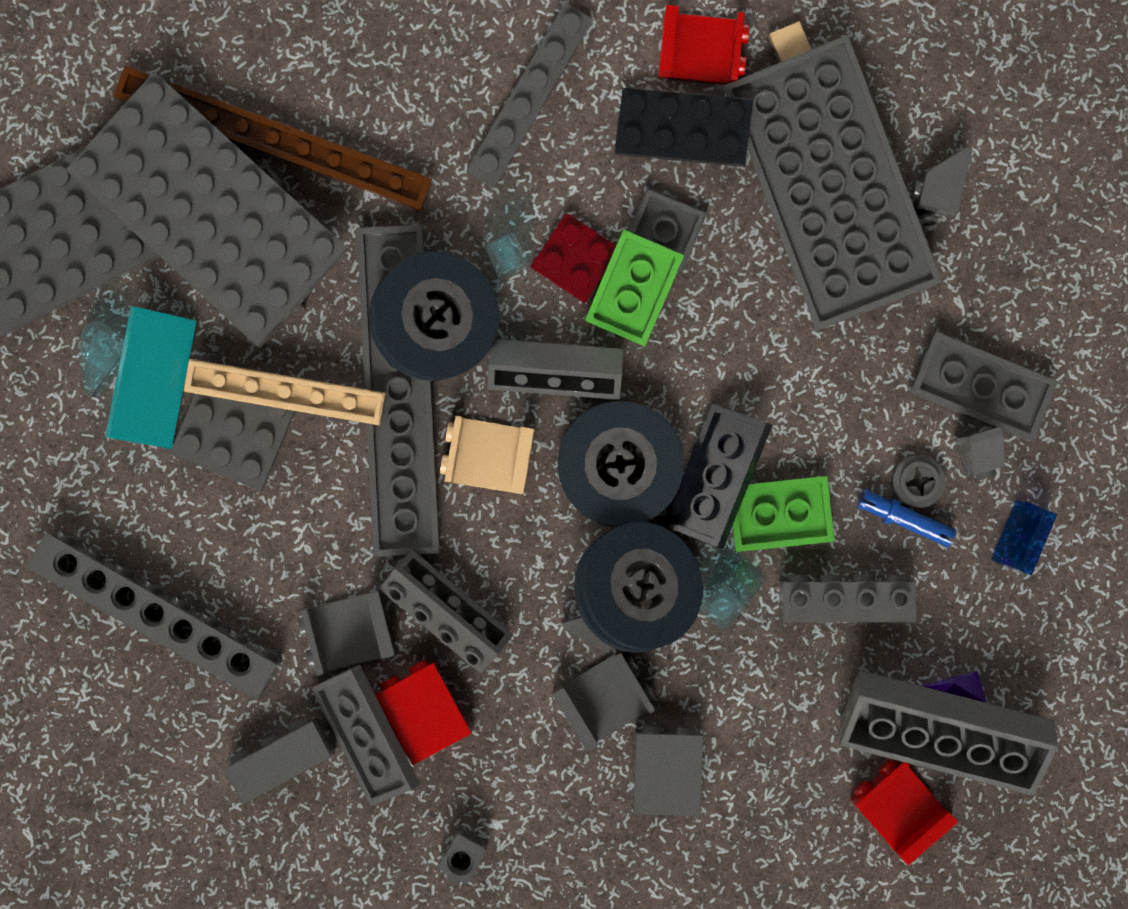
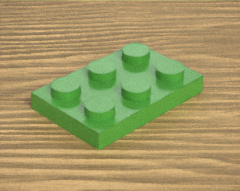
(634, 287)
(784, 515)

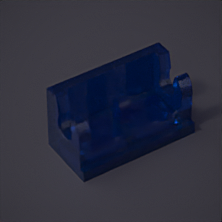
(1023, 537)

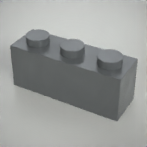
(278, 759)

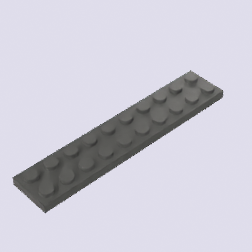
(403, 446)

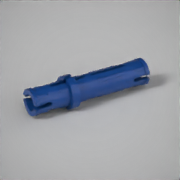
(895, 513)

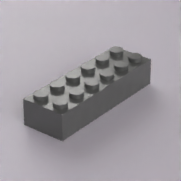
(948, 733)

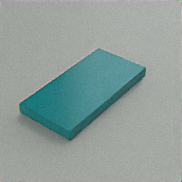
(151, 378)

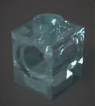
(506, 256)

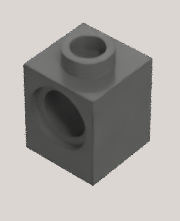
(466, 843)

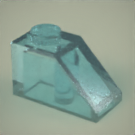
(99, 356)
(731, 595)

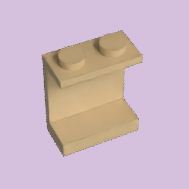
(487, 455)

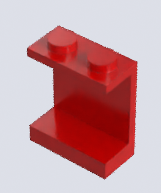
(702, 47)
(422, 711)
(902, 810)

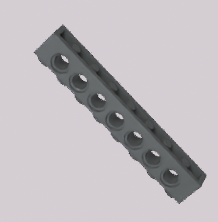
(50, 563)

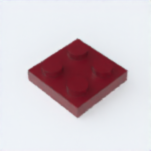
(574, 258)

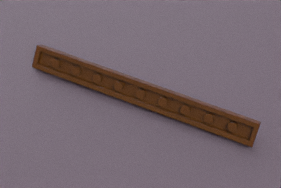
(297, 146)

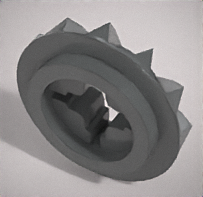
(930, 491)

